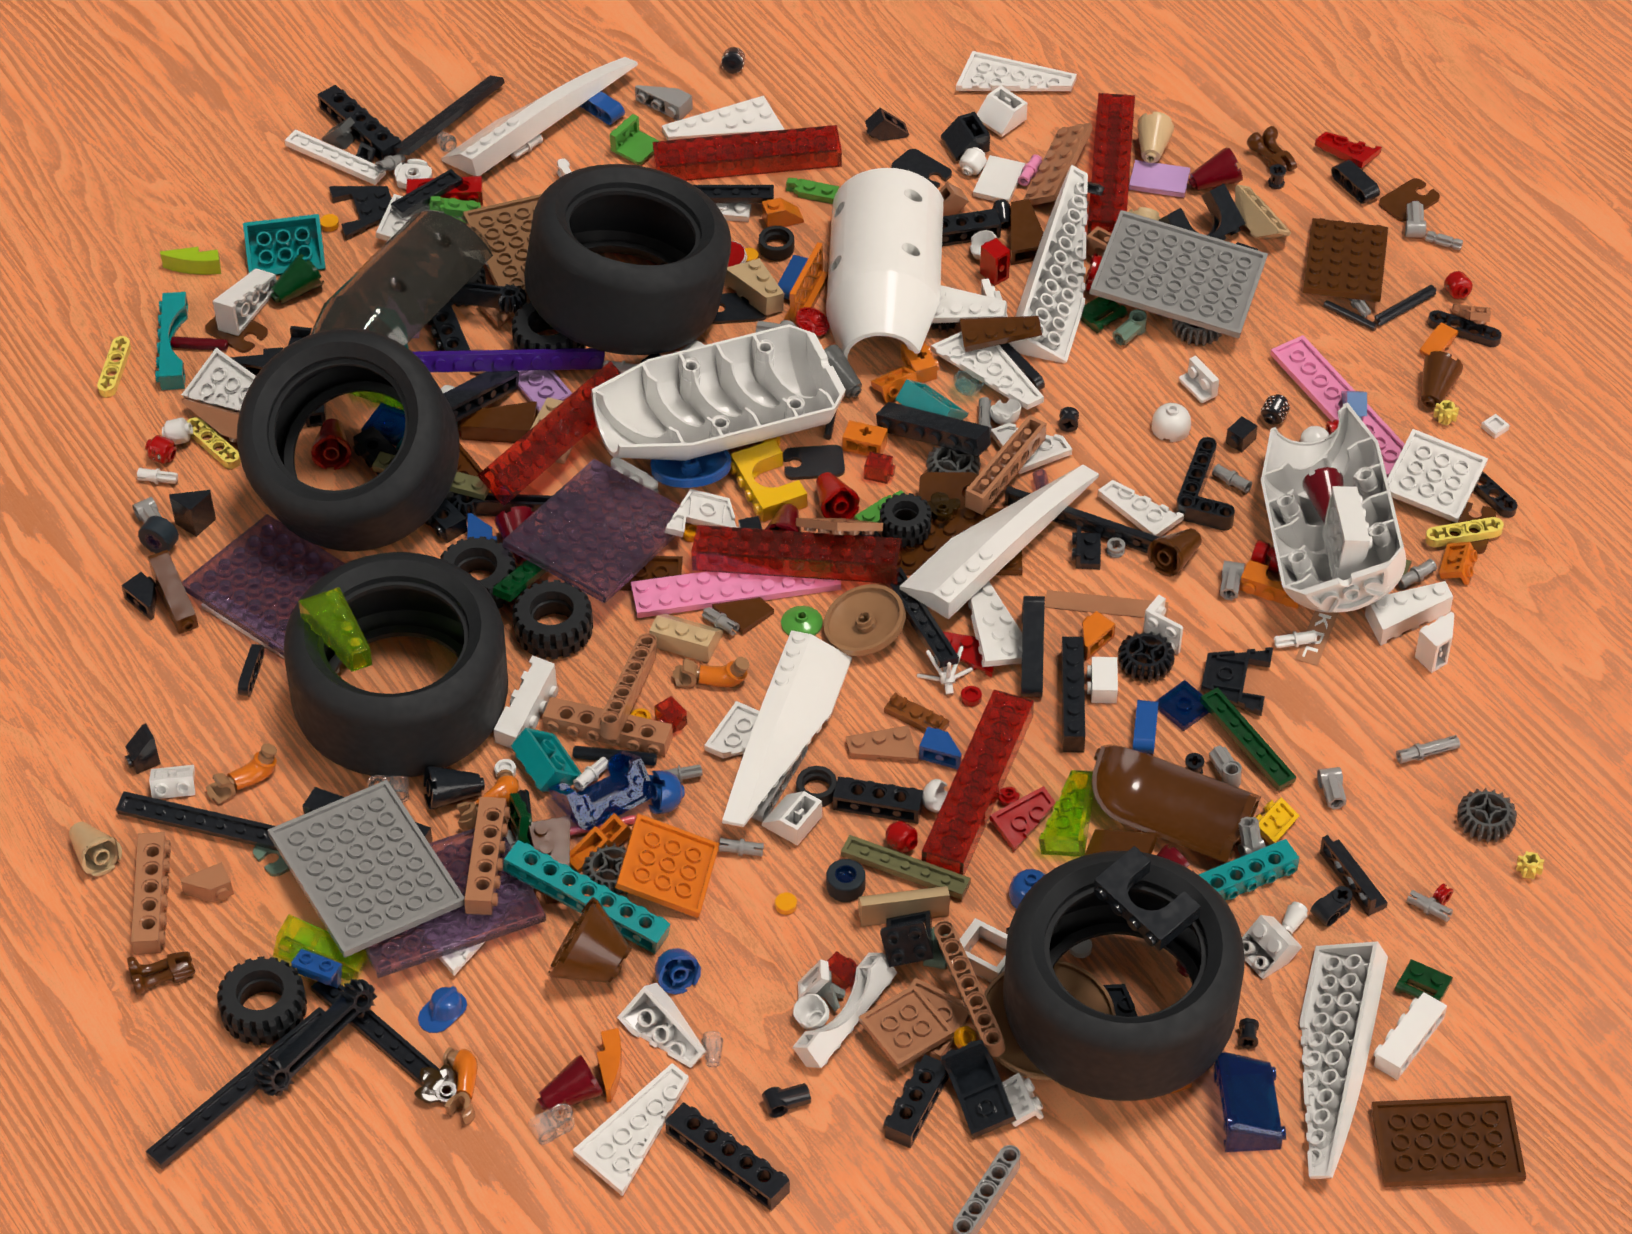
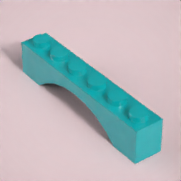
(174, 313)

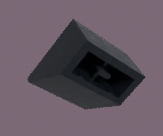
(965, 133)

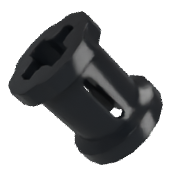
(1276, 176)
(1194, 762)
(1248, 1033)

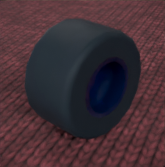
(158, 534)
(845, 880)

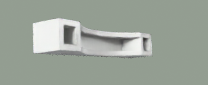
(870, 980)

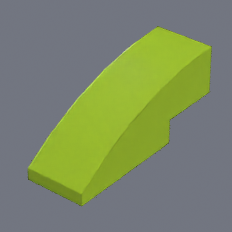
(192, 261)

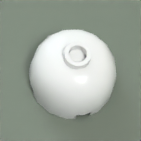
(1171, 422)

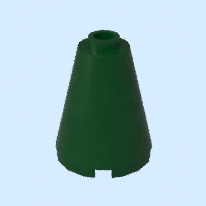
(296, 280)

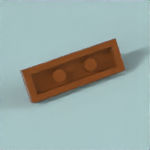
(914, 714)

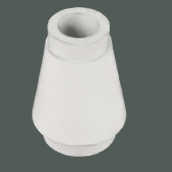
(1294, 916)

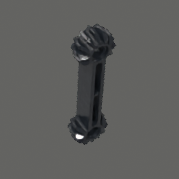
(505, 298)
(492, 506)
(277, 1072)

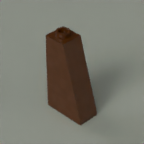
(1024, 232)
(499, 423)
(172, 592)

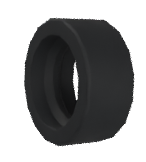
(779, 233)
(818, 773)

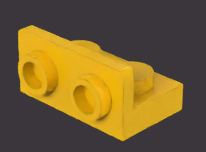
(1276, 819)

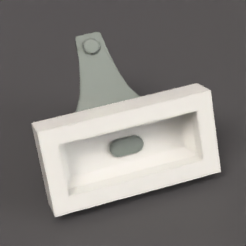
(819, 982)

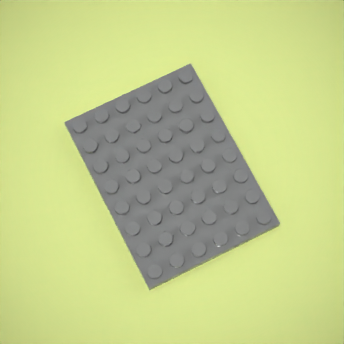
(1179, 274)
(366, 868)

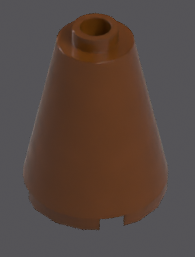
(1439, 376)
(1173, 551)

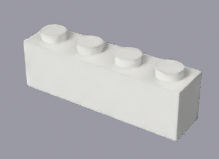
(1409, 1036)

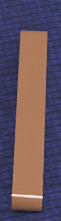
(628, 686)
(966, 979)

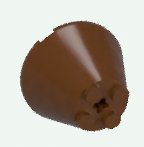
(591, 948)

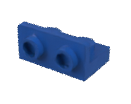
(318, 968)

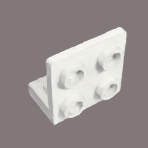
(1157, 623)

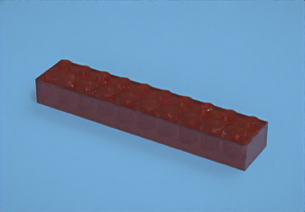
(749, 153)
(1111, 159)
(545, 441)
(796, 554)
(978, 782)

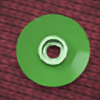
(802, 619)

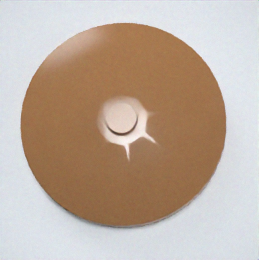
(864, 620)

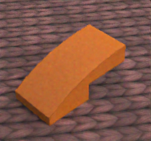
(1439, 339)

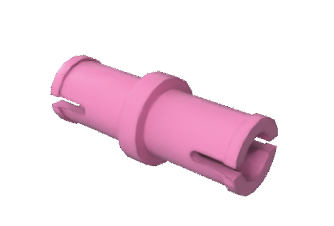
(1029, 170)

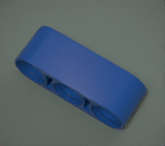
(604, 108)
(791, 274)
(1145, 726)

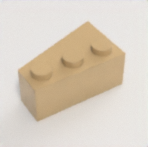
(757, 285)

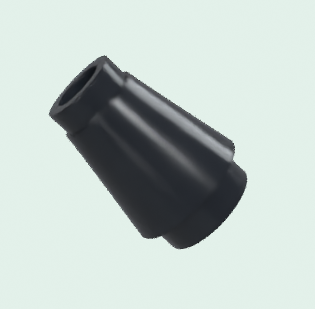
(1004, 211)

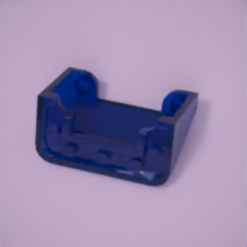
(621, 791)
(1248, 1103)

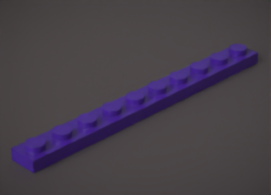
(512, 360)

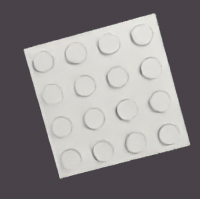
(1435, 475)

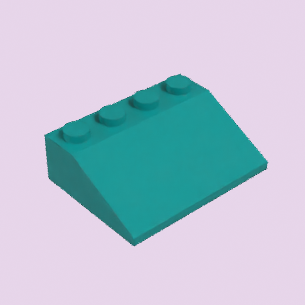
(276, 243)

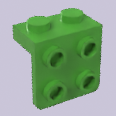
(630, 142)

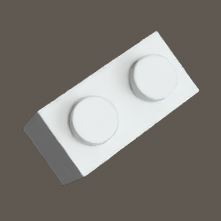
(1104, 680)

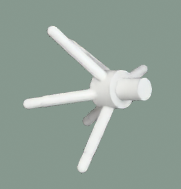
(947, 676)

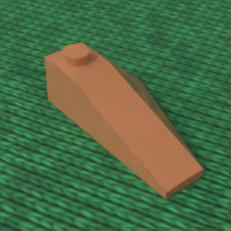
(220, 419)

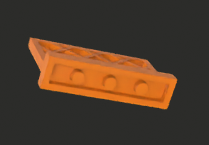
(808, 284)

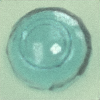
(966, 384)

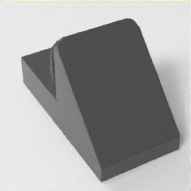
(340, 134)

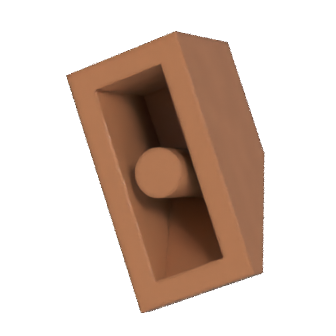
(953, 199)
(208, 884)

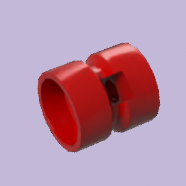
(1261, 554)

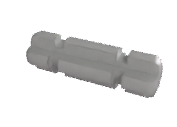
(1444, 240)

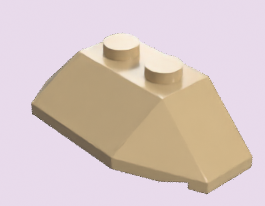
(1257, 215)

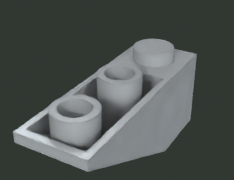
(666, 100)

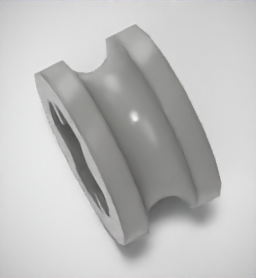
(1115, 553)

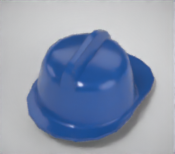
(442, 1010)

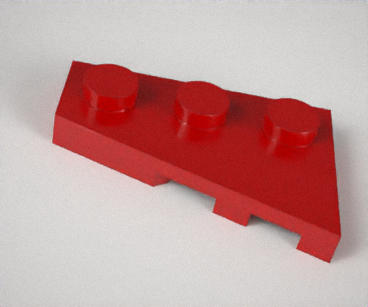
(1347, 150)
(970, 653)
(1022, 816)

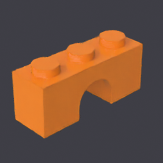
(1255, 582)

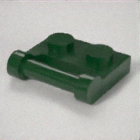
(1100, 308)
(519, 818)
(1425, 979)

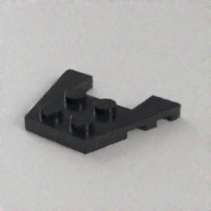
(369, 202)
(1228, 673)

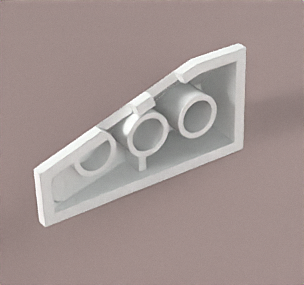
(660, 1022)

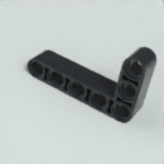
(1189, 501)
(1032, 646)

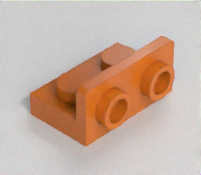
(892, 382)
(1458, 561)

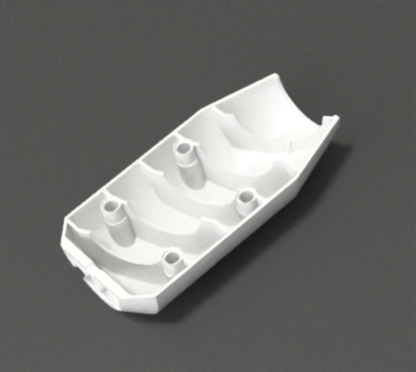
(884, 258)
(718, 396)
(1299, 528)

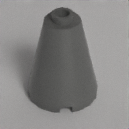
(844, 371)

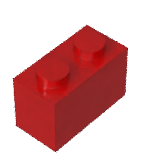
(995, 261)

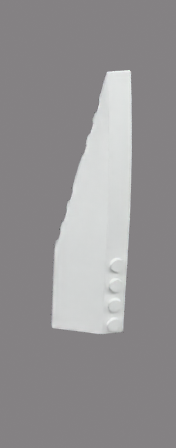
(524, 124)
(1057, 275)
(984, 549)
(790, 715)
(1336, 1043)

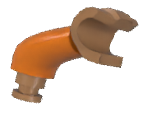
(719, 676)
(255, 771)
(504, 786)
(466, 1067)

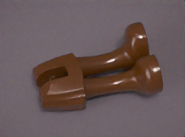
(1268, 140)
(177, 967)

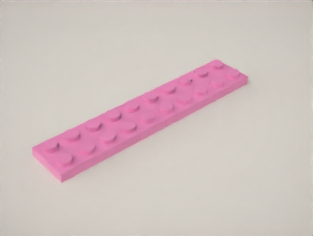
(1324, 388)
(706, 588)

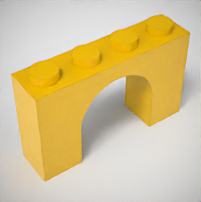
(766, 500)

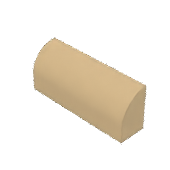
(879, 907)

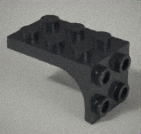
(908, 938)
(978, 1088)

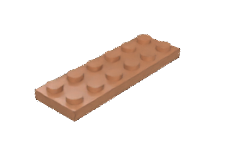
(1060, 156)

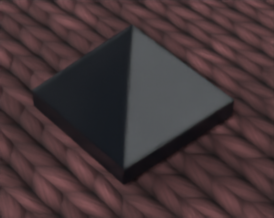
(366, 152)

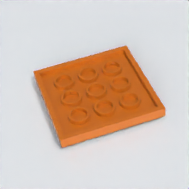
(667, 865)

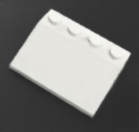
(1345, 532)

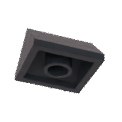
(193, 510)

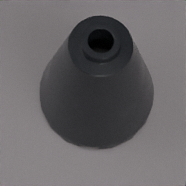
(450, 786)

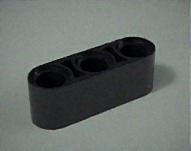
(1355, 181)

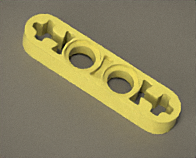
(111, 366)
(216, 440)
(1442, 535)

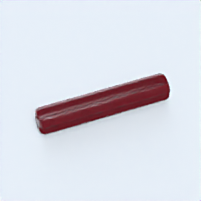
(199, 343)

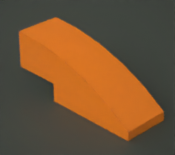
(611, 832)
(610, 1062)

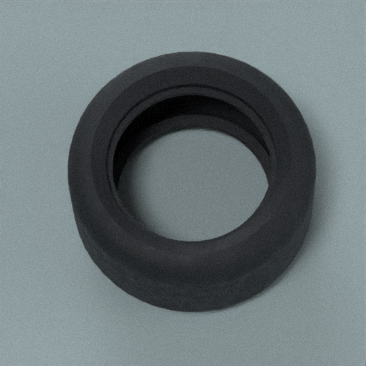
(620, 303)
(305, 379)
(412, 729)
(1106, 1052)

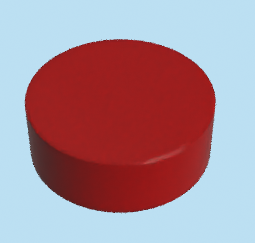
(971, 696)

